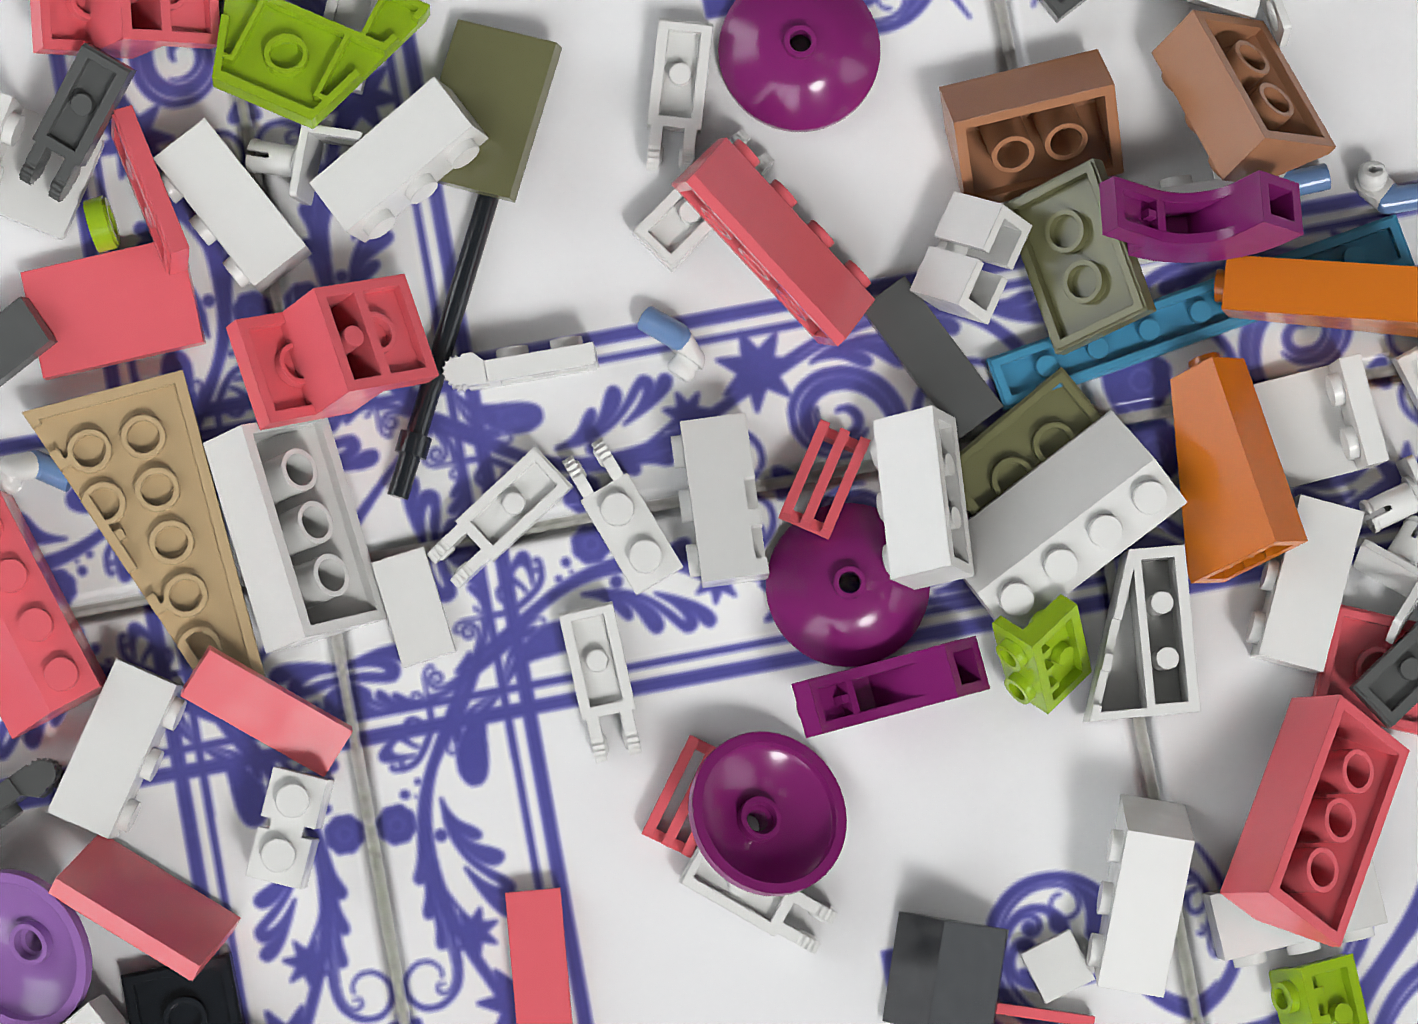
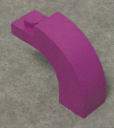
(1203, 225)
(890, 686)

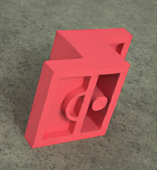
(123, 26)
(332, 351)

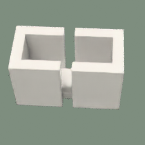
(970, 234)
(280, 850)

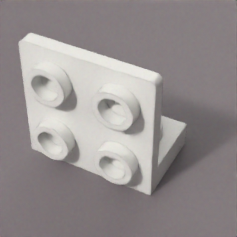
(31, 203)
(1323, 421)

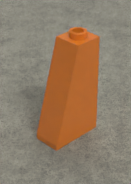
(1321, 294)
(1228, 473)

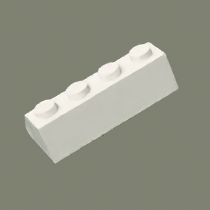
(1067, 520)
(295, 532)

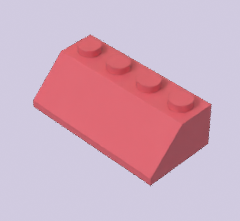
(775, 241)
(42, 647)
(1315, 819)

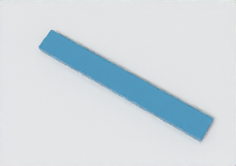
(1179, 321)

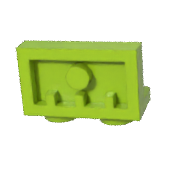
(1046, 656)
(1319, 992)

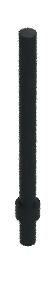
(413, 442)

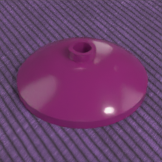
(794, 87)
(821, 617)
(790, 797)

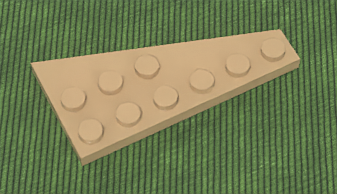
(151, 492)

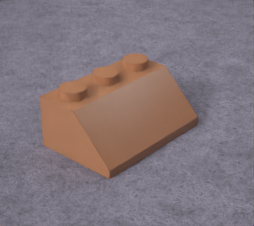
(1240, 96)
(1031, 125)

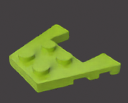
(301, 60)

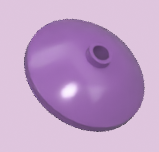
(41, 953)

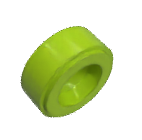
(101, 223)

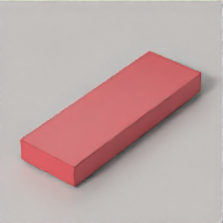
(149, 190)
(266, 711)
(538, 956)

